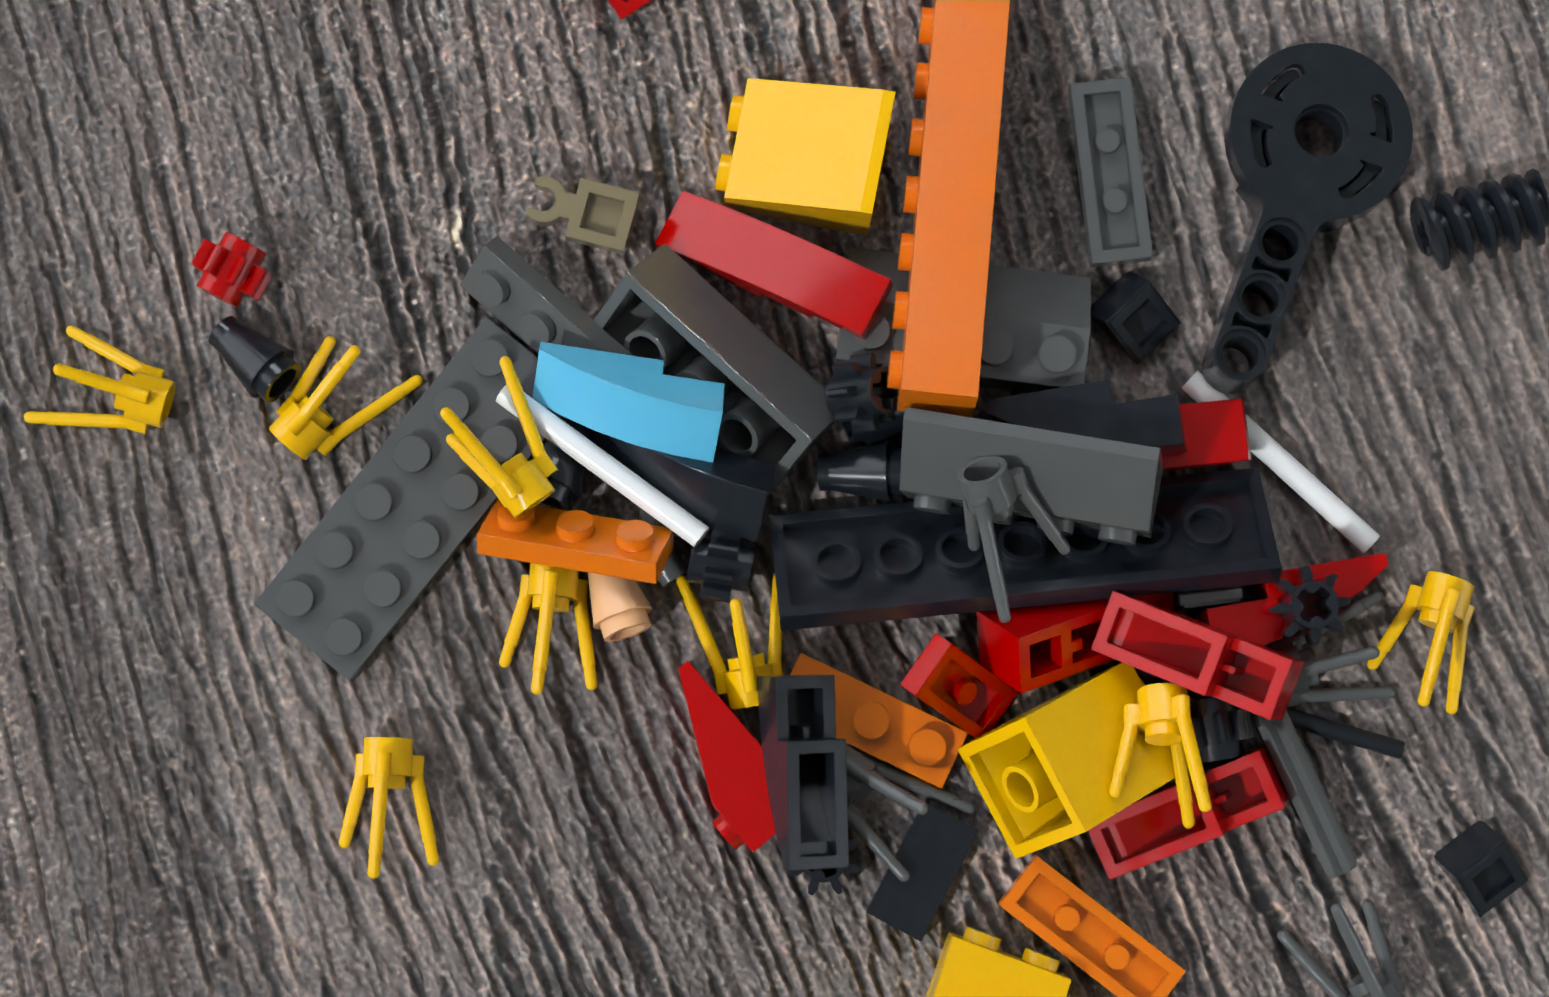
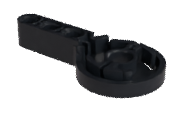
(1299, 190)

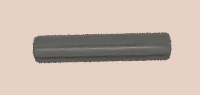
(1307, 795)

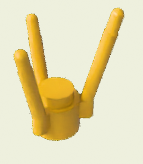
(142, 397)
(305, 423)
(516, 482)
(551, 592)
(1447, 609)
(741, 679)
(1166, 720)
(385, 767)

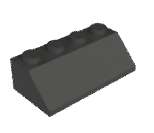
(676, 316)
(1032, 325)
(1072, 475)

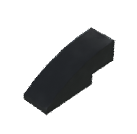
(1093, 412)
(721, 494)
(804, 770)

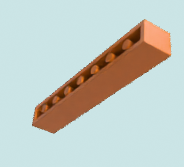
(950, 206)

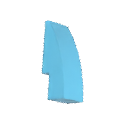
(631, 399)

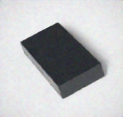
(932, 856)

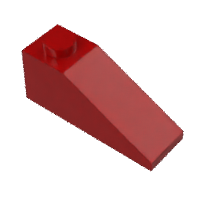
(1046, 641)
(730, 765)

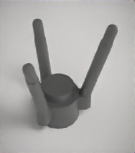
(989, 497)
(1312, 667)
(869, 775)
(1370, 981)

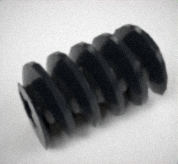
(1481, 218)

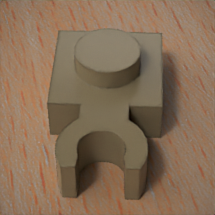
(595, 215)

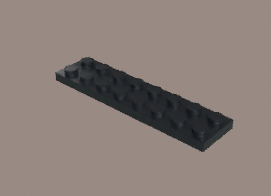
(918, 563)

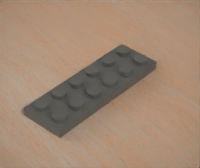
(402, 512)

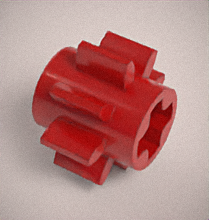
(231, 269)

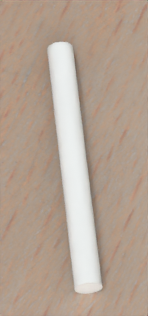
(611, 470)
(1293, 473)

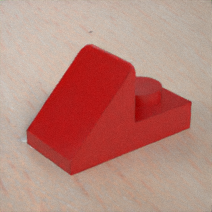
(958, 687)

